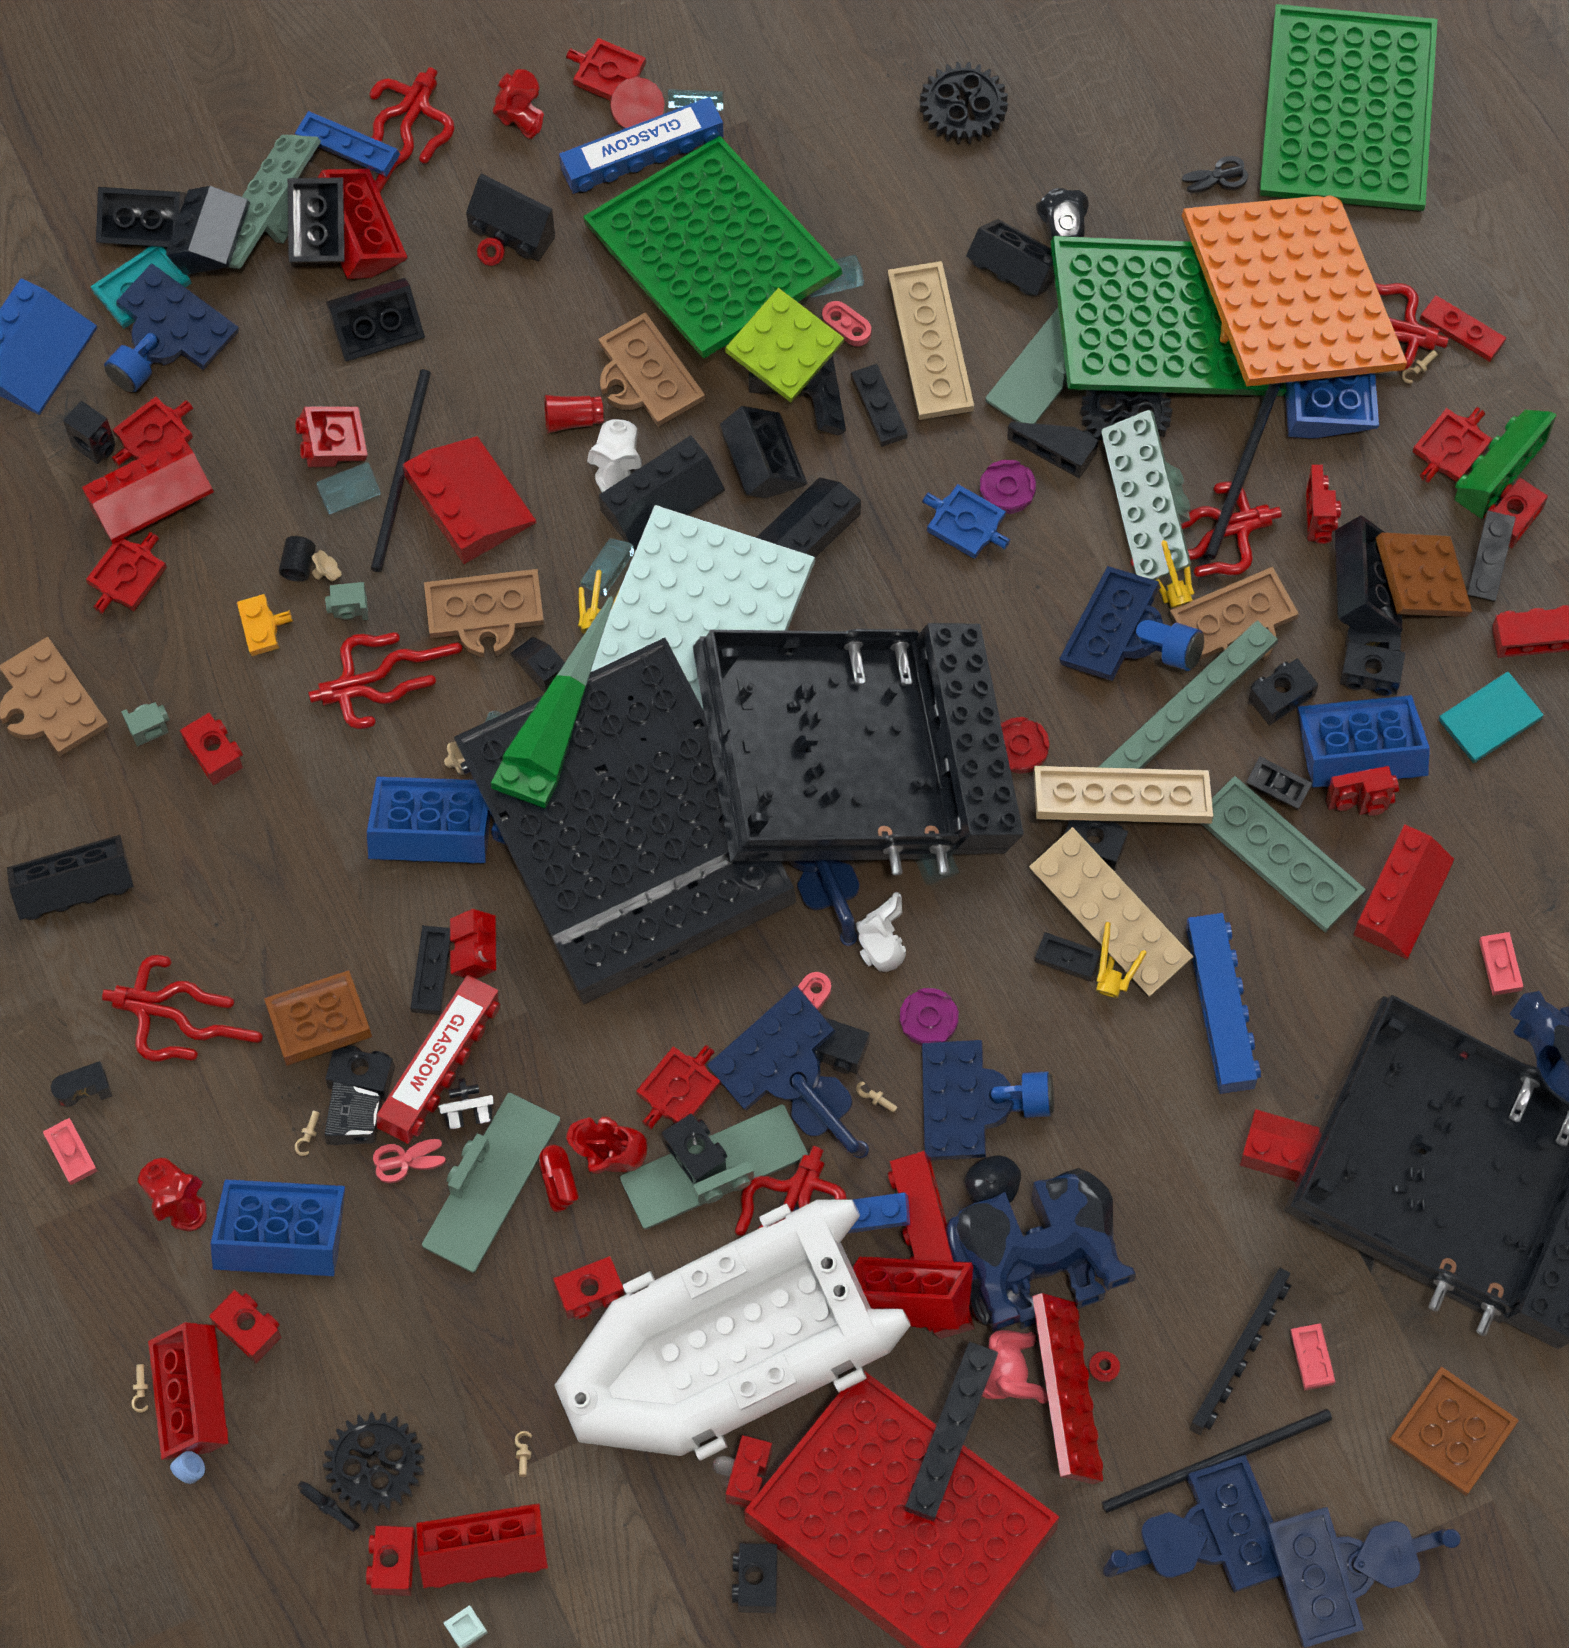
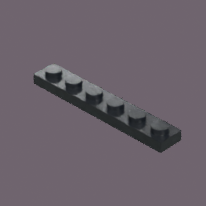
(1235, 1363)
(951, 1431)

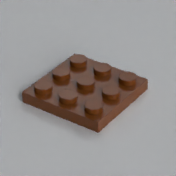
(1423, 574)
(318, 1017)
(1453, 1431)

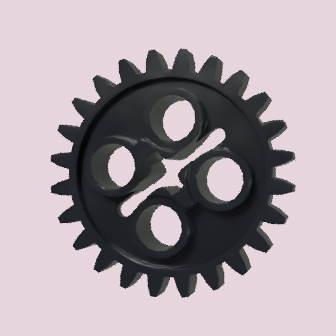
(941, 110)
(1123, 408)
(360, 1487)

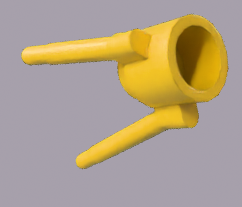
(1177, 593)
(587, 618)
(1108, 979)

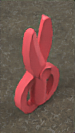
(412, 1158)

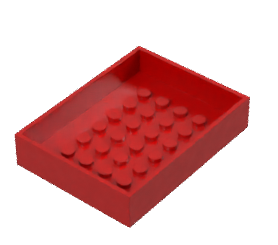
(844, 1521)

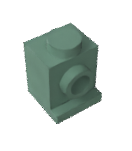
(347, 601)
(146, 722)

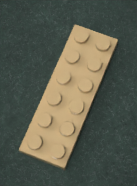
(930, 340)
(1123, 794)
(1100, 896)

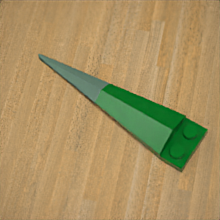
(538, 751)

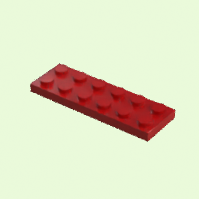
(1068, 1389)

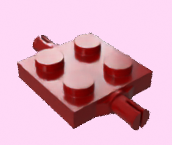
(605, 67)
(151, 429)
(1452, 445)
(126, 573)
(678, 1086)

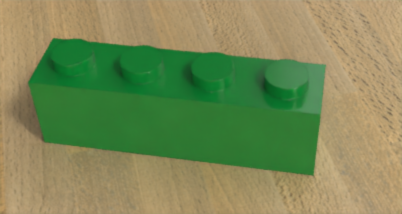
(1504, 461)

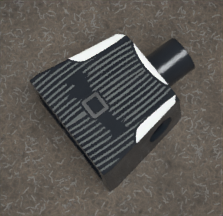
(352, 1115)

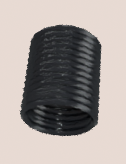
(297, 558)

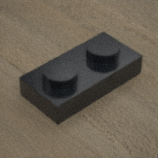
(1067, 956)

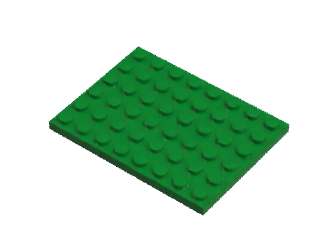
(1349, 107)
(710, 244)
(1141, 319)

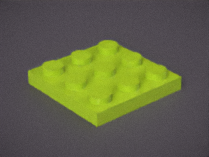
(784, 345)

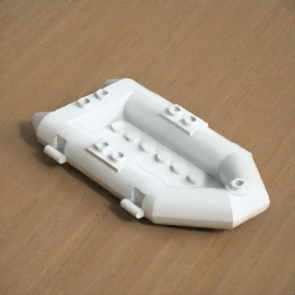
(728, 1338)

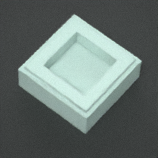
(465, 1627)

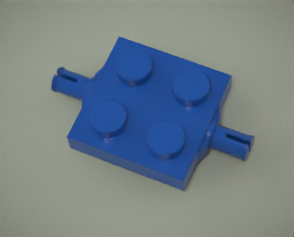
(966, 521)

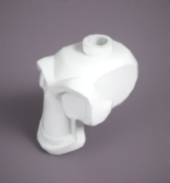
(615, 453)
(877, 936)

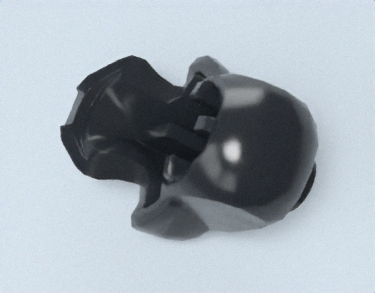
(1063, 212)

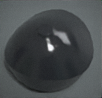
(993, 1177)

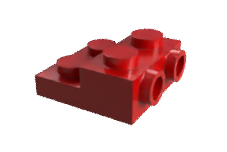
(331, 435)
(1321, 507)
(1368, 789)

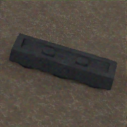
(879, 405)
(1491, 555)
(431, 970)

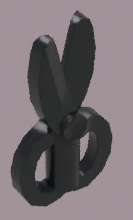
(1207, 178)
(327, 1506)

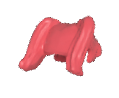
(1010, 1368)

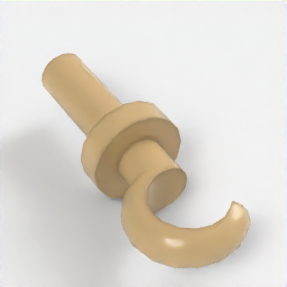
(1419, 366)
(877, 1097)
(308, 1133)
(140, 1387)
(522, 1454)

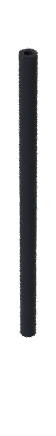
(1242, 471)
(399, 475)
(1240, 1450)

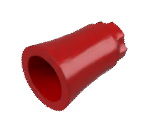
(572, 412)

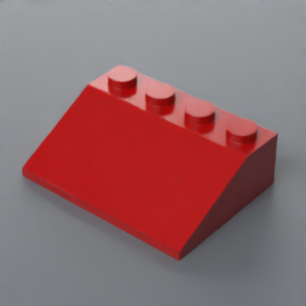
(467, 496)

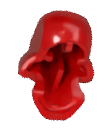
(515, 104)
(607, 1145)
(173, 1194)

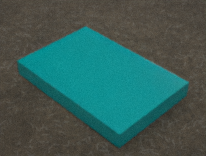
(118, 281)
(1490, 717)

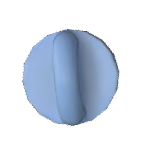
(188, 1467)

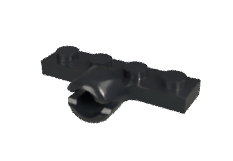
(826, 399)

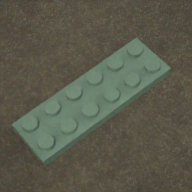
(1282, 855)

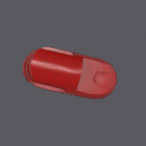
(558, 1177)

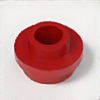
(482, 251)
(1102, 1375)

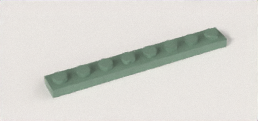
(1193, 699)

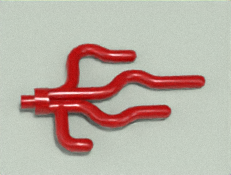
(415, 101)
(1410, 330)
(1241, 523)
(352, 685)
(141, 1004)
(798, 1187)

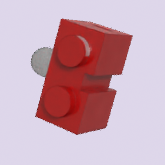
(474, 944)
(744, 1471)

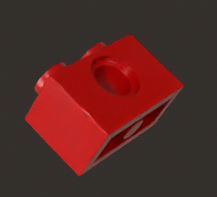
(1524, 499)
(218, 763)
(600, 1274)
(251, 1342)
(395, 1579)

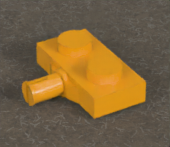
(261, 624)

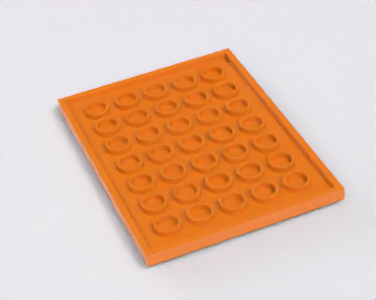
(1293, 290)

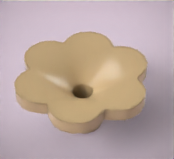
(325, 566)
(454, 757)

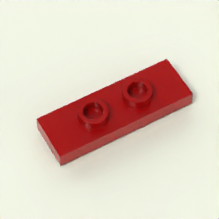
(1463, 328)

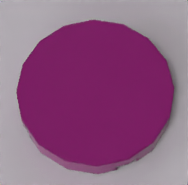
(1008, 485)
(929, 1016)

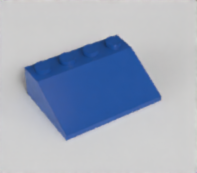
(38, 344)
(1331, 406)
(1363, 737)
(428, 820)
(278, 1228)

